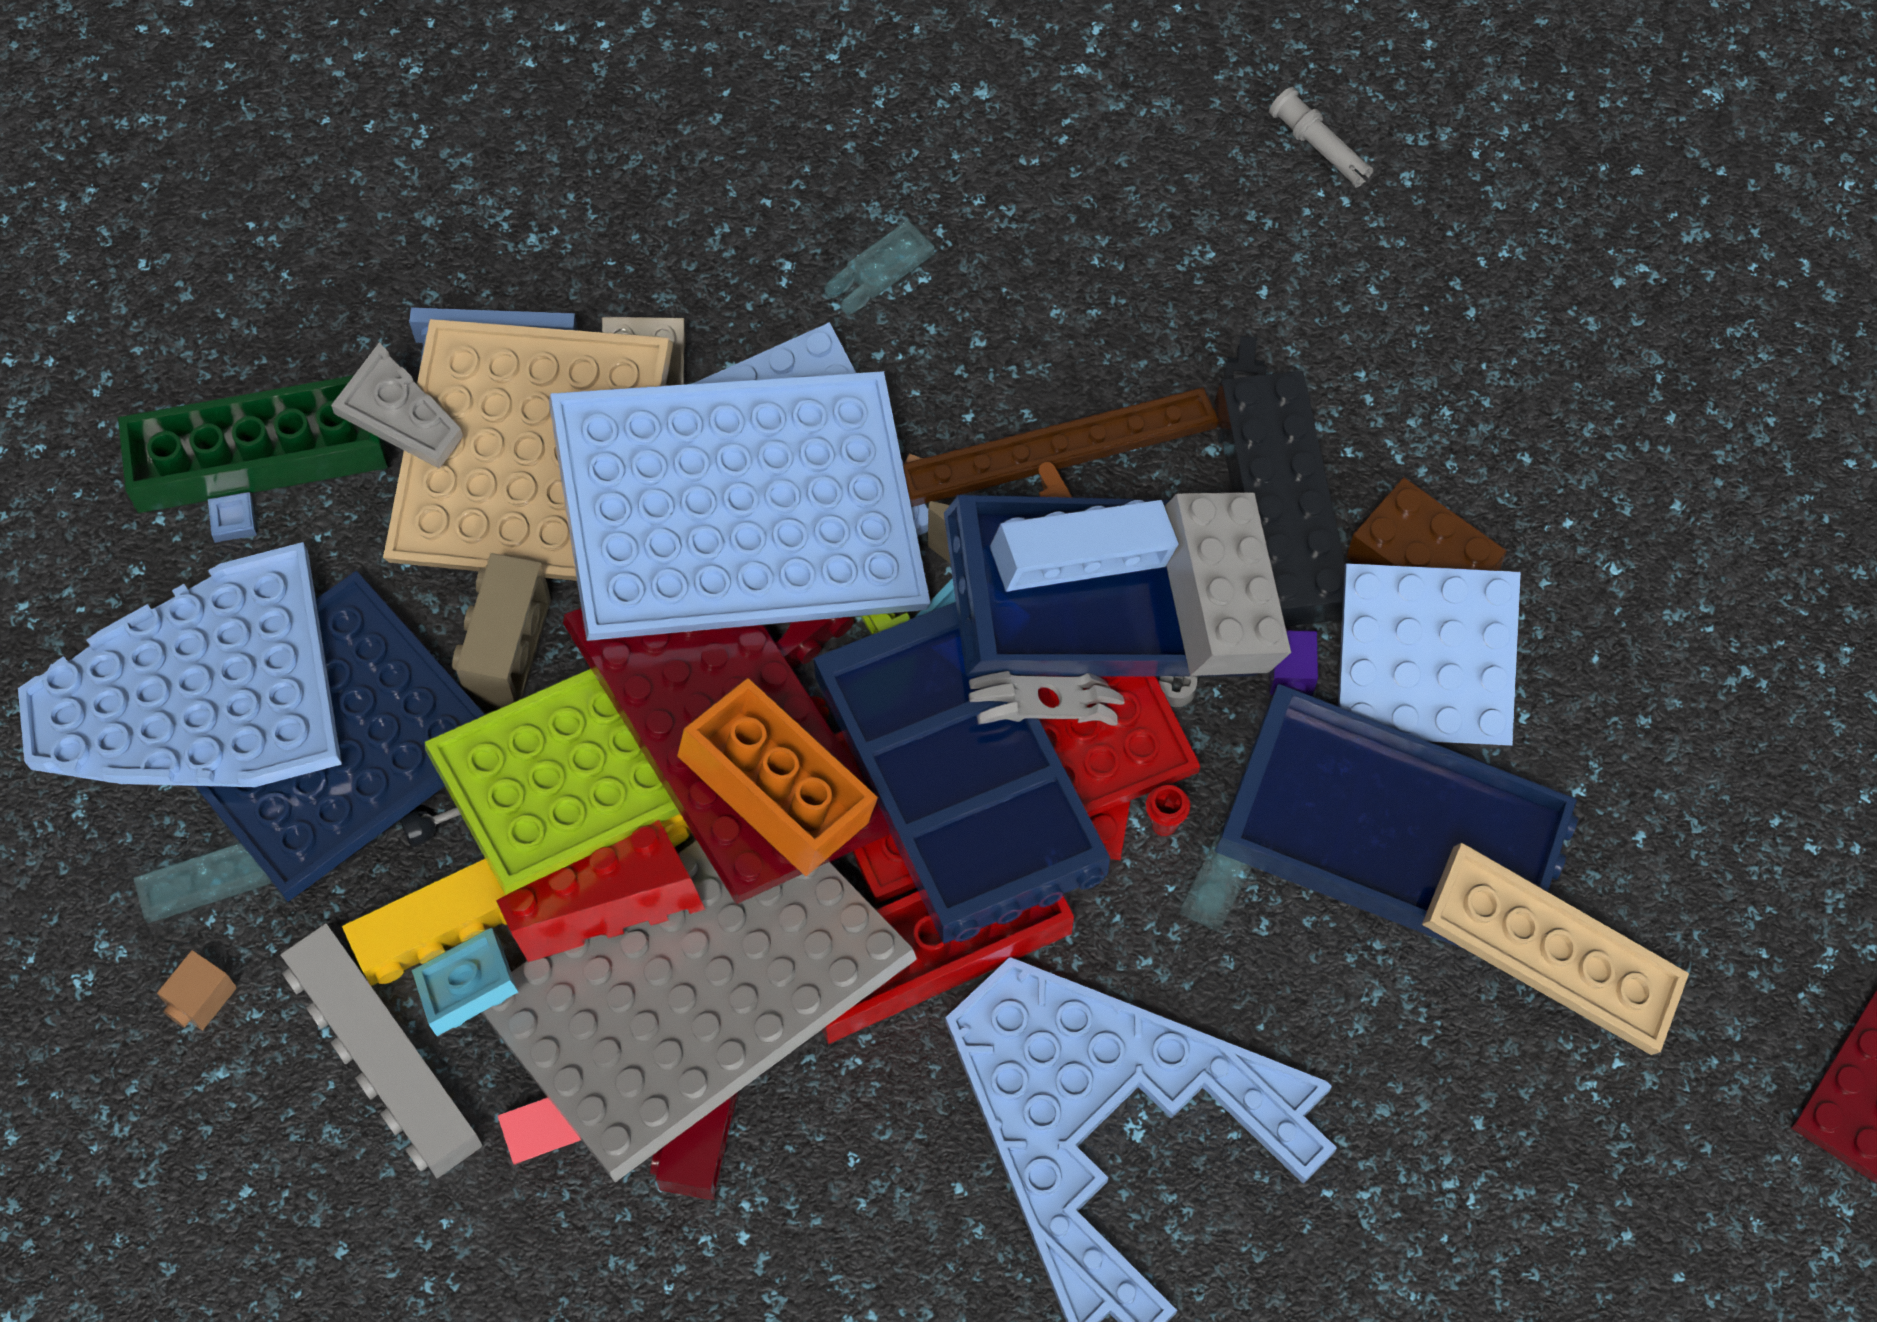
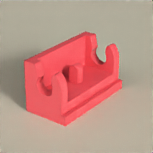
(535, 1130)

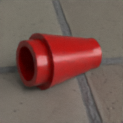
(1167, 809)

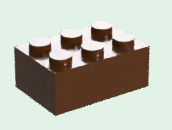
(1421, 532)

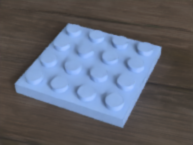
(1431, 651)

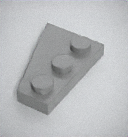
(395, 409)

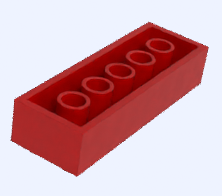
(948, 964)

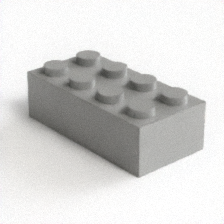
(1224, 585)

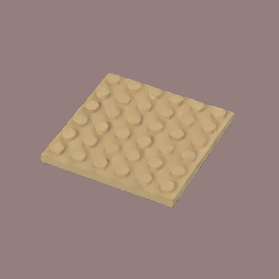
(504, 477)

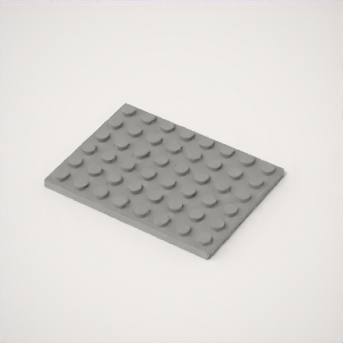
(686, 1012)

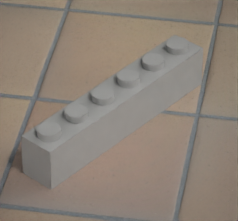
(381, 1051)

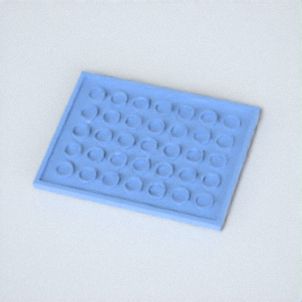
(736, 504)

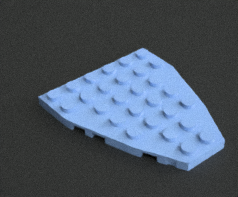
(197, 690)

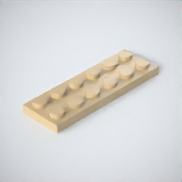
(1556, 949)

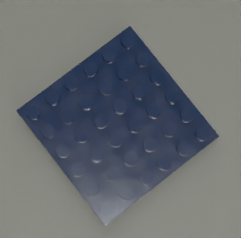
(385, 707)

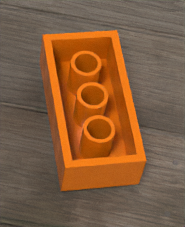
(776, 776)

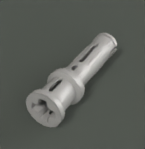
(1308, 126)

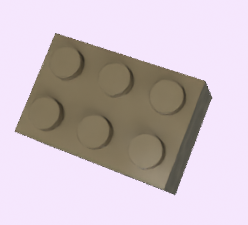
(502, 631)

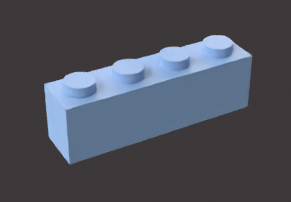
(1083, 544)

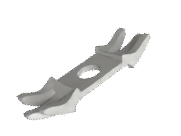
(1023, 698)

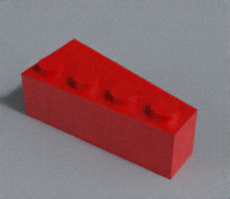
(601, 895)

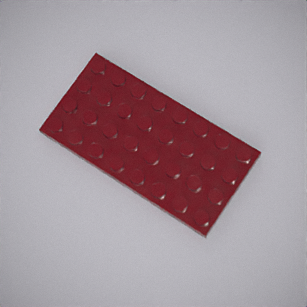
(668, 683)

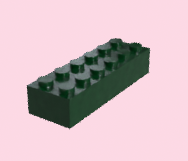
(243, 446)

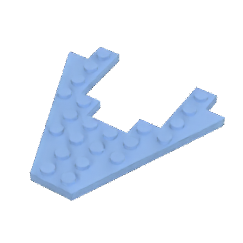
(1056, 1064)

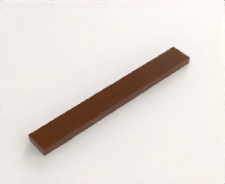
(1060, 444)

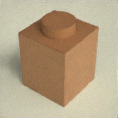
(195, 991)

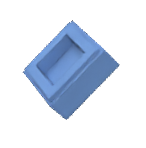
(232, 517)

